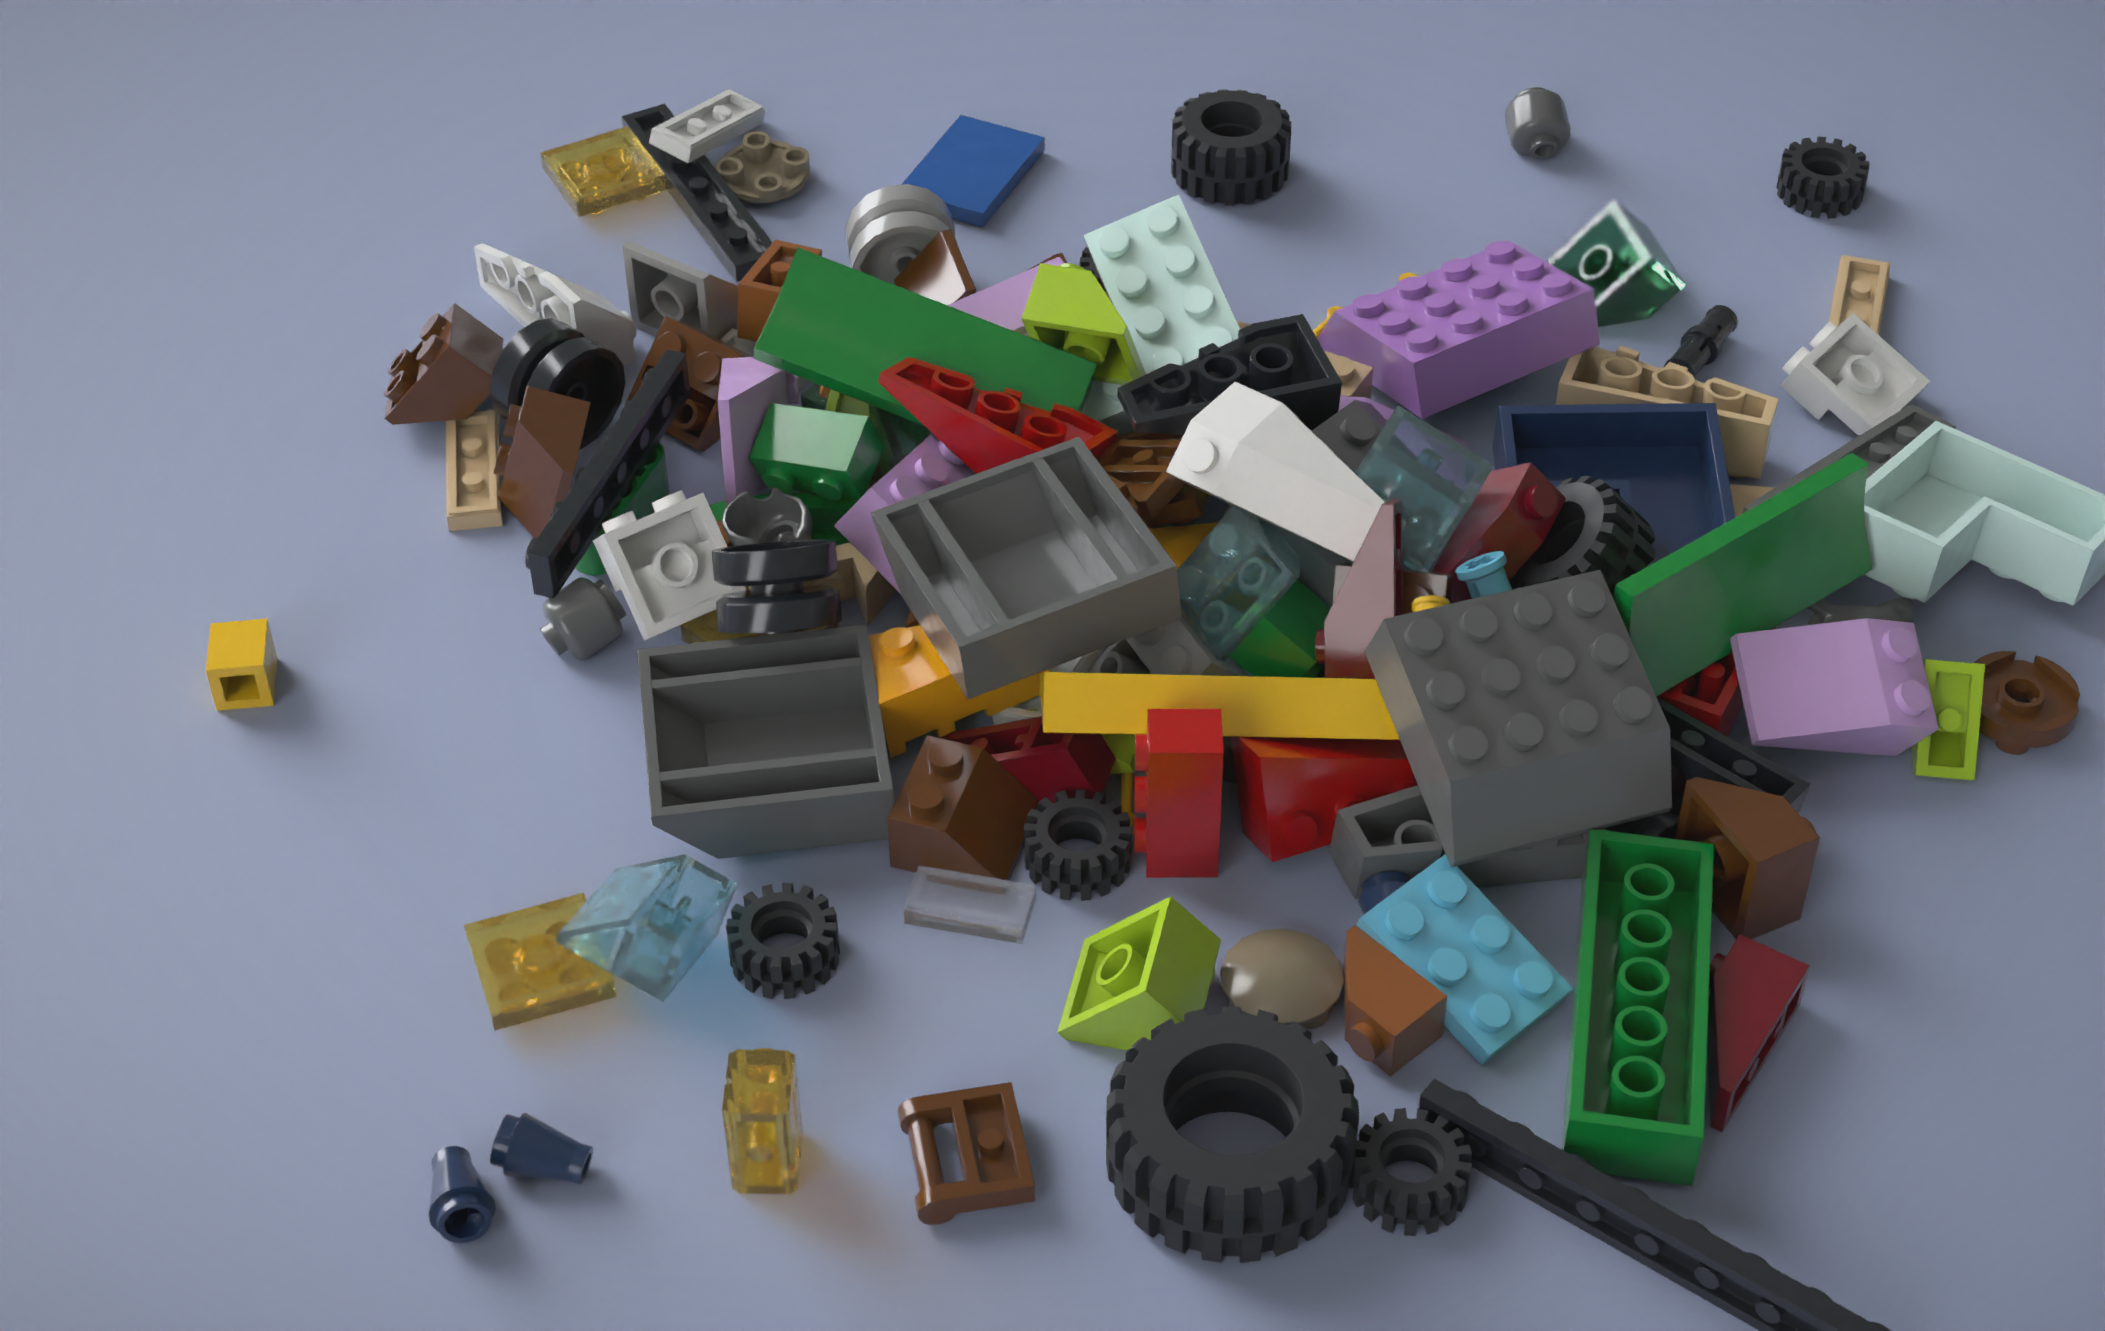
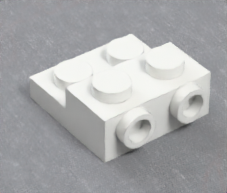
(1852, 376)
(665, 562)

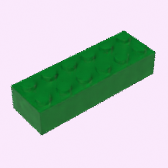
(1640, 1007)

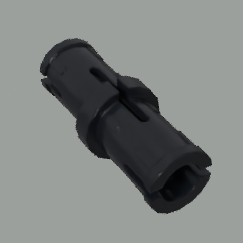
(1704, 341)

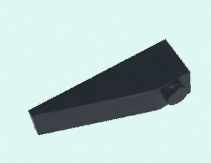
(1269, 357)

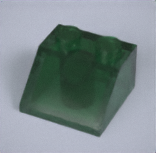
(1621, 264)

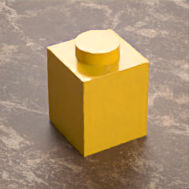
(241, 664)

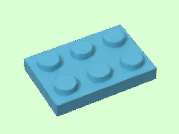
(1471, 954)

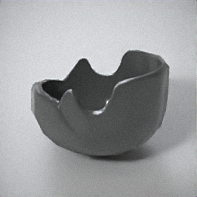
(766, 520)

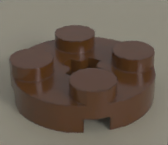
(2026, 725)

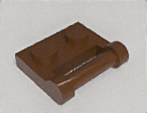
(988, 1148)

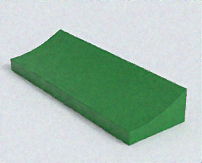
(851, 326)
(1747, 574)

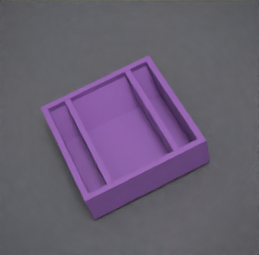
(1465, 327)

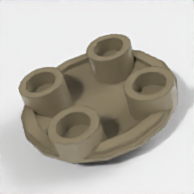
(764, 169)
(1283, 975)

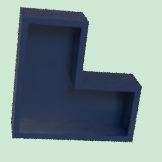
(1653, 455)

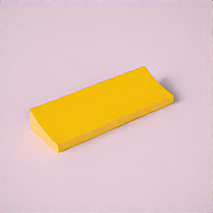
(1248, 704)

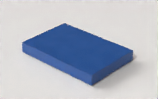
(976, 167)

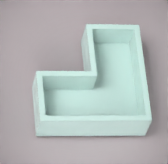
(1162, 292)
(1967, 501)

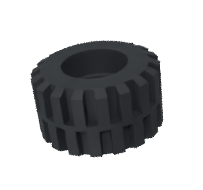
(1230, 147)
(1589, 535)

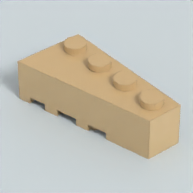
(1620, 378)

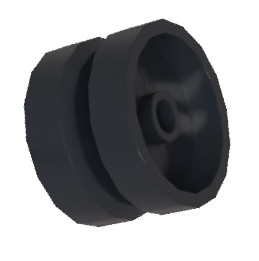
(562, 362)
(777, 592)

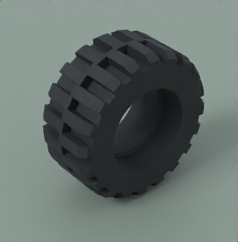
(1231, 1200)

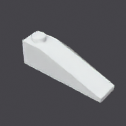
(537, 294)
(1277, 469)

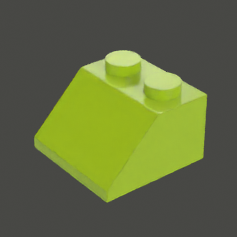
(1077, 316)
(1139, 976)

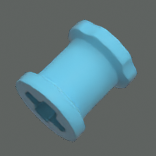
(1485, 574)

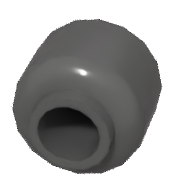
(1536, 121)
(582, 618)

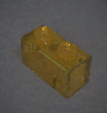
(762, 1121)

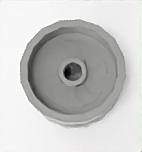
(893, 228)

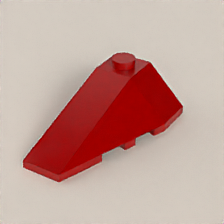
(986, 425)

